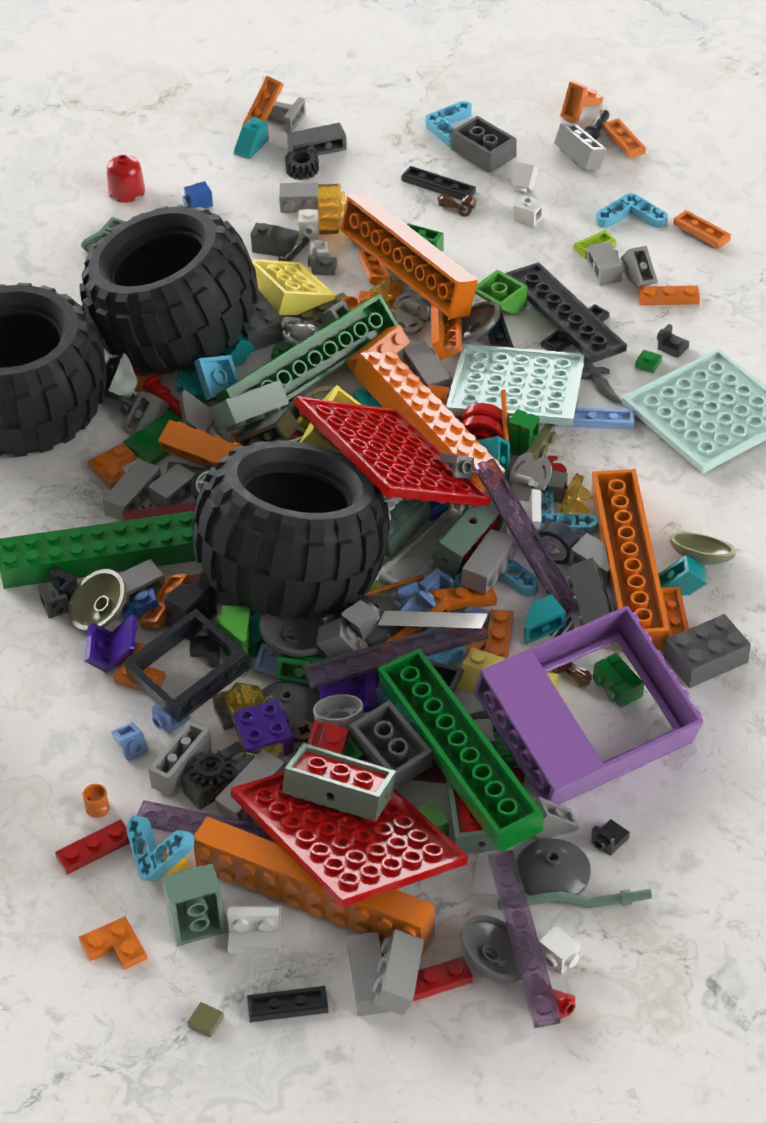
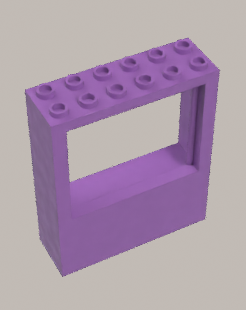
(542, 728)

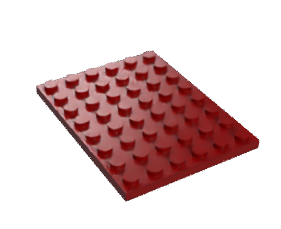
(390, 452)
(348, 853)

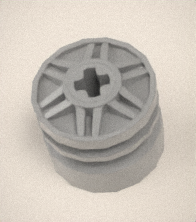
(339, 710)

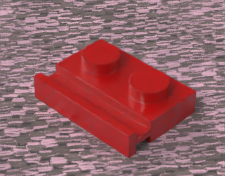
(329, 737)

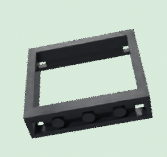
(205, 687)

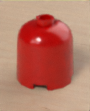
(125, 178)

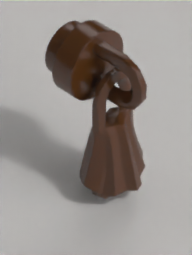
(467, 202)
(580, 675)

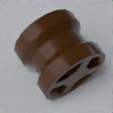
(303, 730)

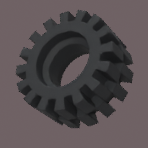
(302, 163)

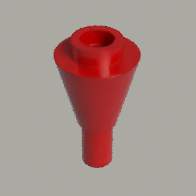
(565, 1002)

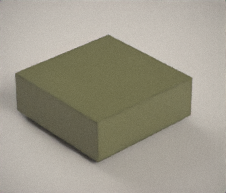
(205, 1019)

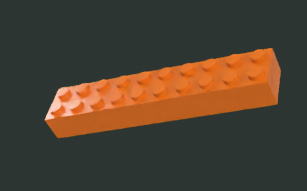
(409, 255)
(401, 390)
(629, 550)
(269, 870)

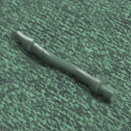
(625, 898)

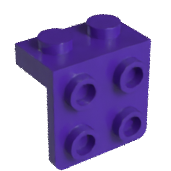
(108, 648)
(363, 688)
(265, 726)

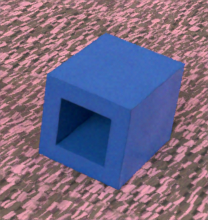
(198, 195)

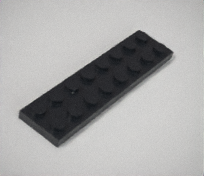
(568, 313)

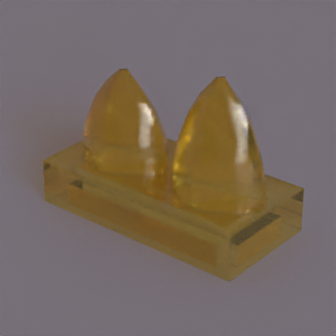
(575, 491)

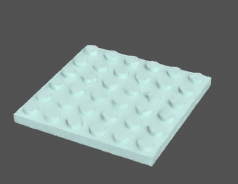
(533, 381)
(704, 409)

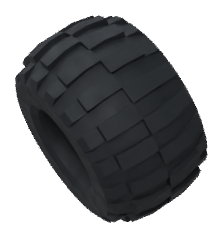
(170, 288)
(48, 369)
(290, 529)

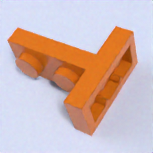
(576, 98)

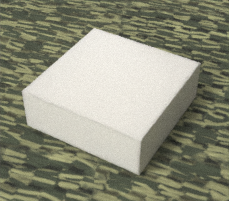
(322, 248)

